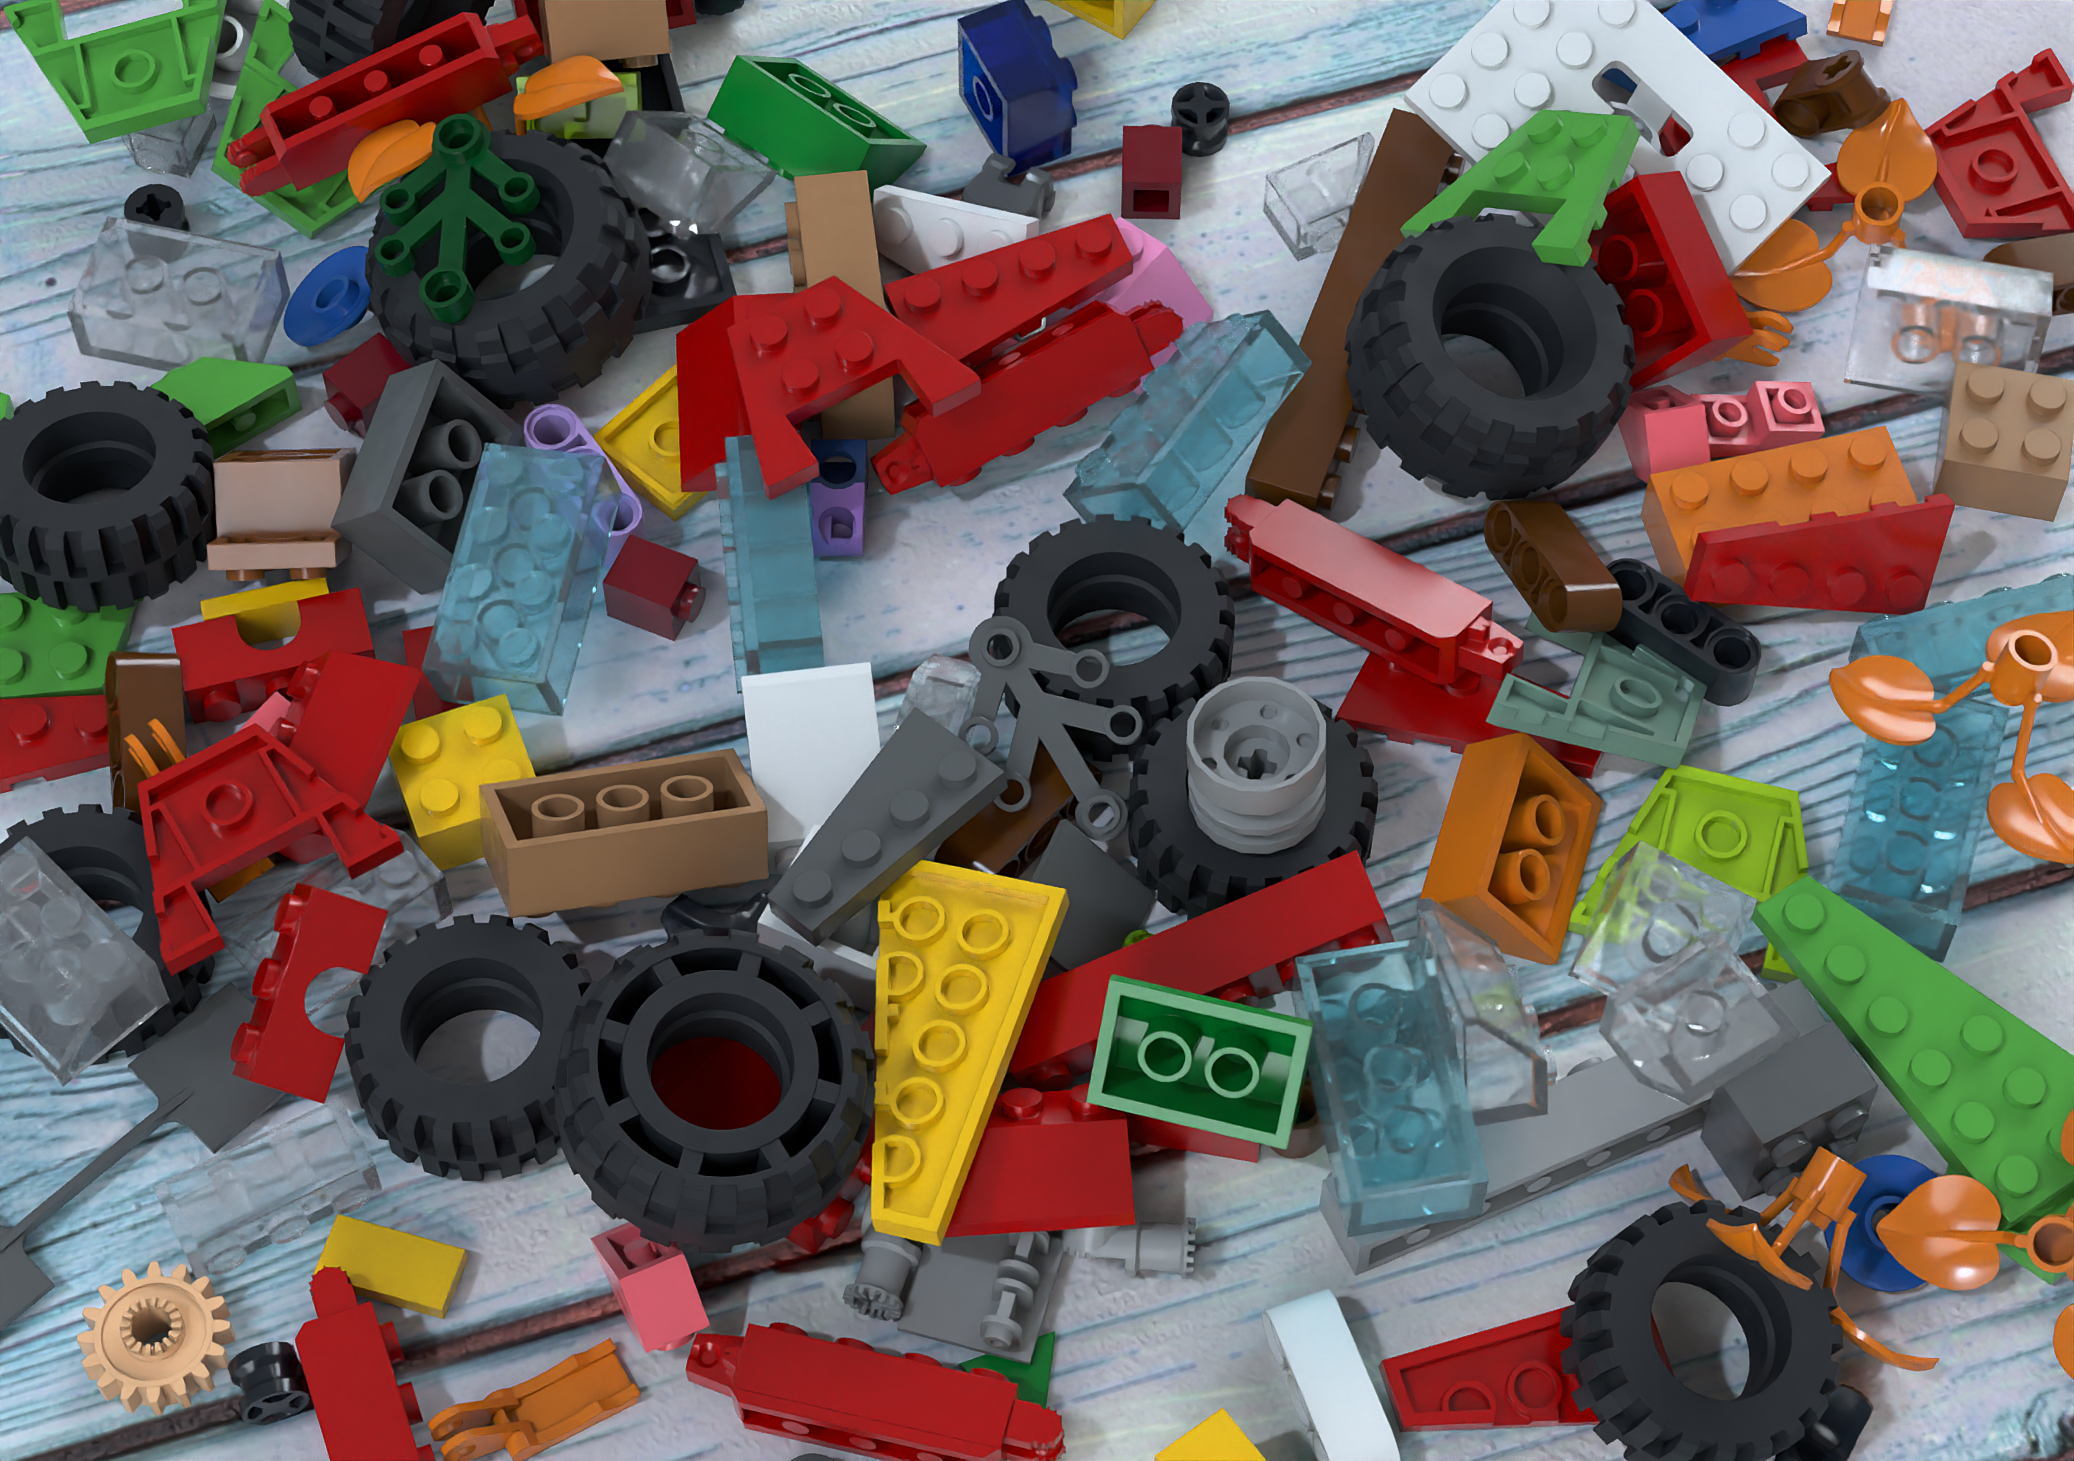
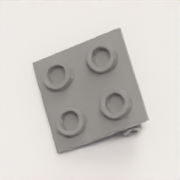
(984, 1292)

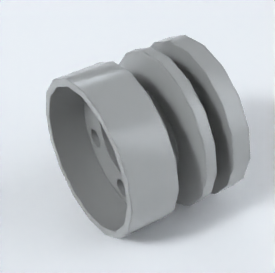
(1256, 764)

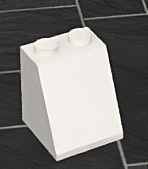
(807, 747)

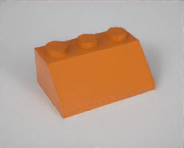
(1514, 845)

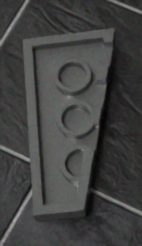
(891, 818)

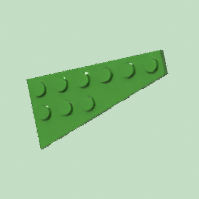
(1952, 1058)

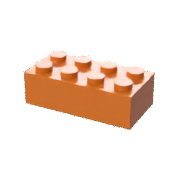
(1770, 485)

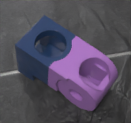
(839, 498)

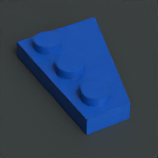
(1727, 28)

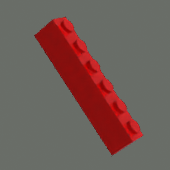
(1224, 954)

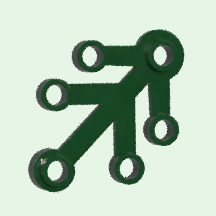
(458, 149)

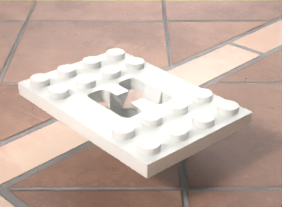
(1550, 52)

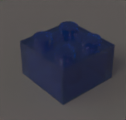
(1016, 84)

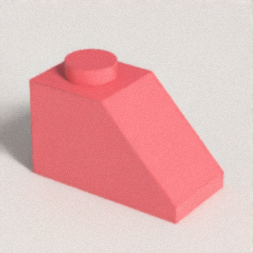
(1664, 431)
(651, 1287)

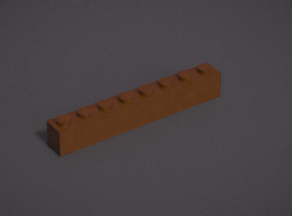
(1318, 417)

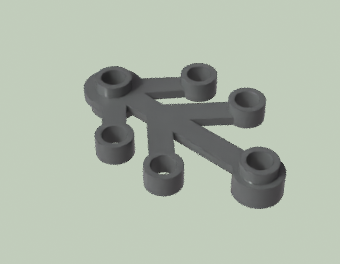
(1043, 718)

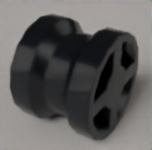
(1210, 109)
(157, 203)
(268, 1383)

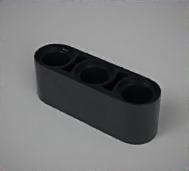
(1708, 636)

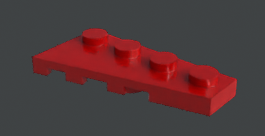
(1010, 289)
(1831, 562)
(1451, 714)
(51, 738)
(1491, 1380)

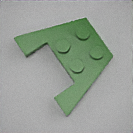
(127, 73)
(259, 84)
(1547, 166)
(57, 649)

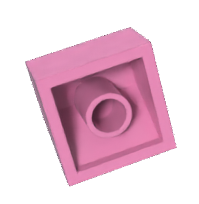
(1154, 277)

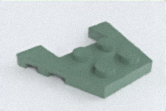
(1618, 705)

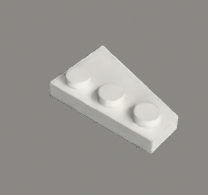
(936, 231)

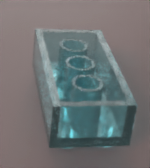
(1190, 422)
(767, 569)
(523, 578)
(1918, 825)
(1389, 1087)

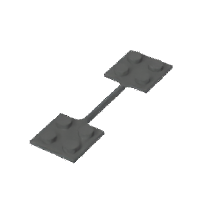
(193, 1085)

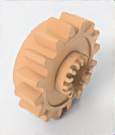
(168, 1370)

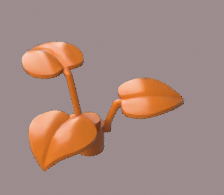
(406, 146)
(1884, 168)
(2025, 665)
(1818, 1197)
(1951, 1237)

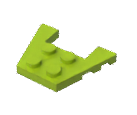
(1724, 827)

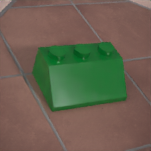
(808, 123)
(1200, 1061)

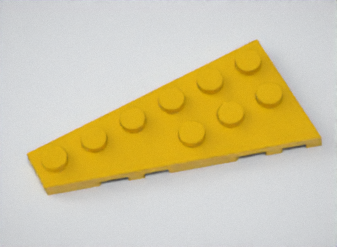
(950, 1005)

